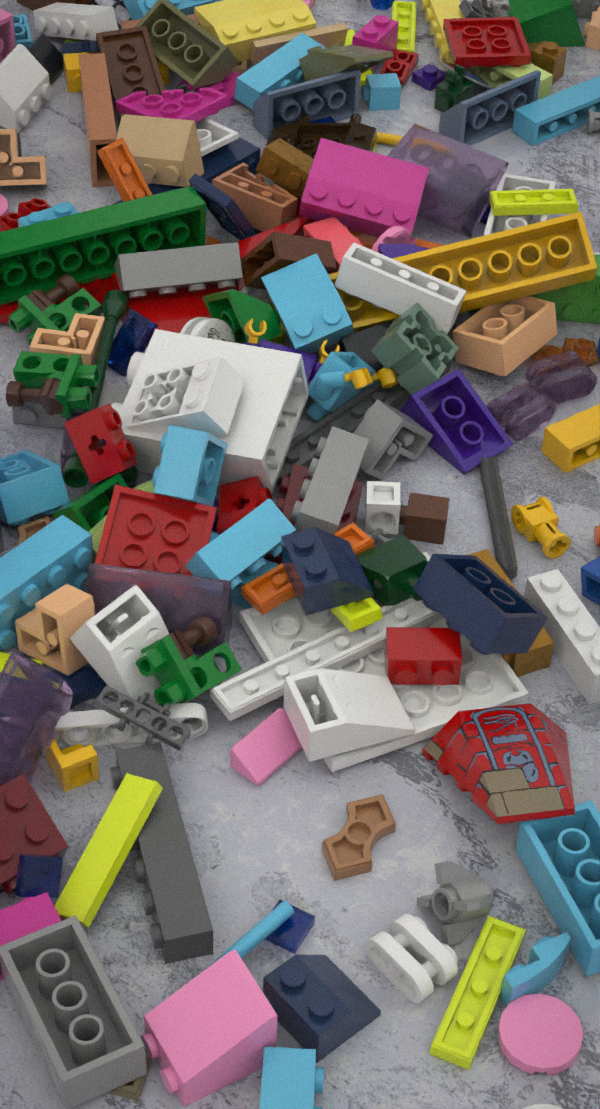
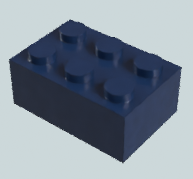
(479, 604)

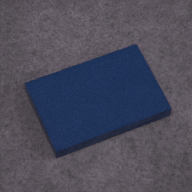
(223, 208)

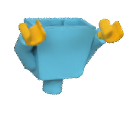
(341, 380)

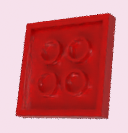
(486, 42)
(153, 531)

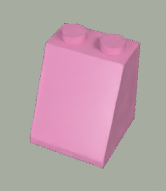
(211, 1030)

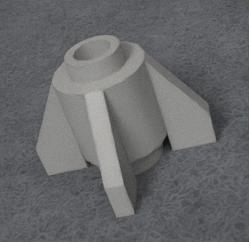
(459, 900)

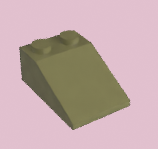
(339, 59)

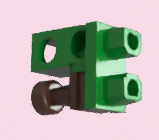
(42, 311)
(53, 382)
(178, 668)

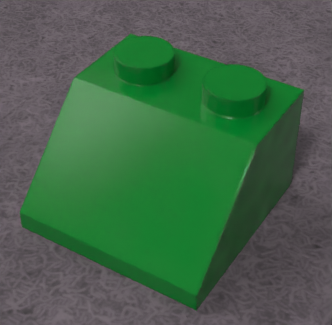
(238, 309)
(92, 504)

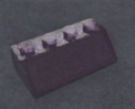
(174, 596)
(29, 711)

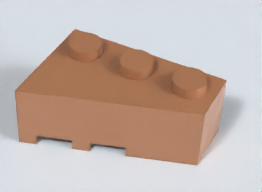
(260, 203)

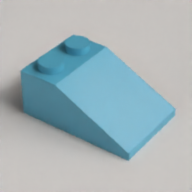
(308, 304)
(29, 487)

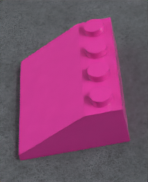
(362, 189)

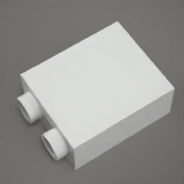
(264, 415)

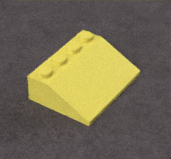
(243, 21)

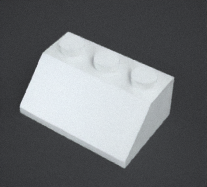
(22, 88)

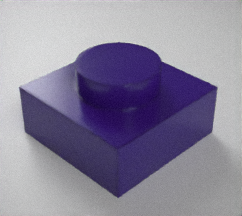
(428, 77)

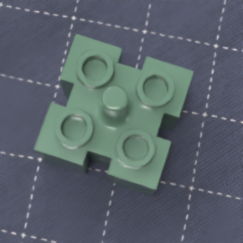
(415, 349)

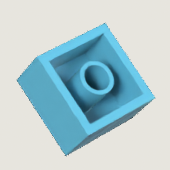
(189, 465)

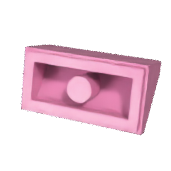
(265, 748)

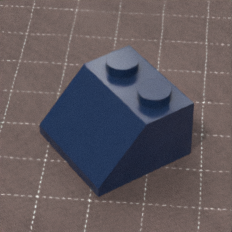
(323, 570)
(317, 1003)

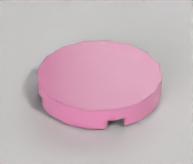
(540, 1034)

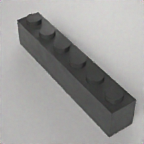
(166, 863)

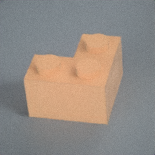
(19, 169)
(81, 339)
(48, 628)

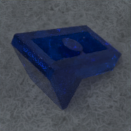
(131, 338)

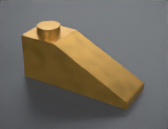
(548, 57)

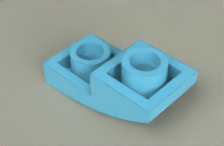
(22, 30)
(544, 964)

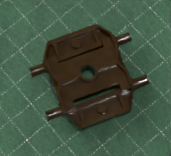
(309, 134)

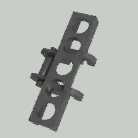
(157, 713)

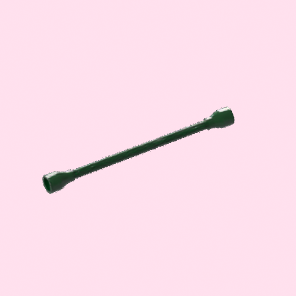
(114, 307)

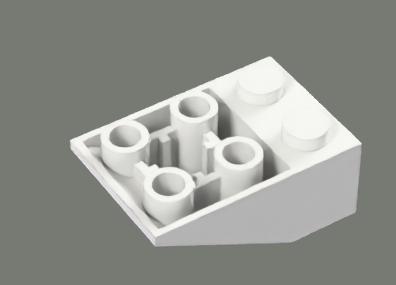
(188, 396)
(115, 641)
(343, 711)

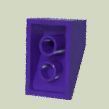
(458, 420)

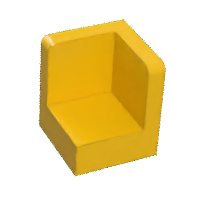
(73, 765)

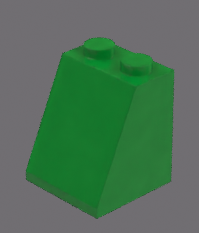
(547, 21)

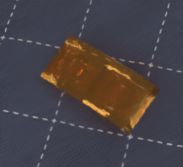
(584, 348)

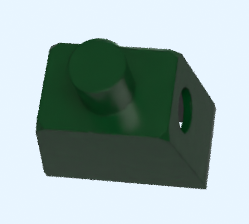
(393, 570)

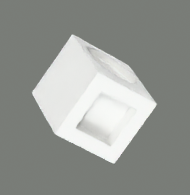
(382, 507)

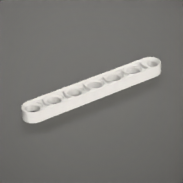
(99, 734)

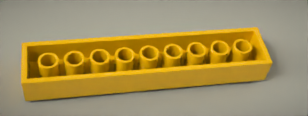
(497, 266)

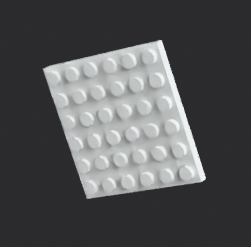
(483, 683)

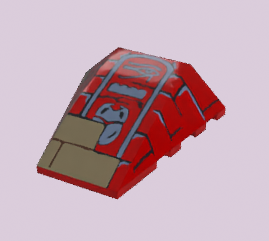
(508, 761)

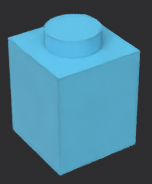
(381, 92)

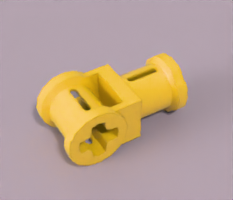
(540, 523)

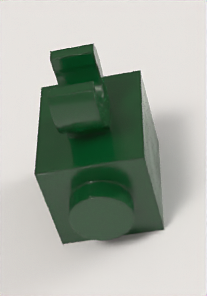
(453, 89)

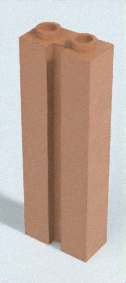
(97, 113)

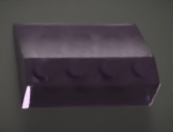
(456, 179)

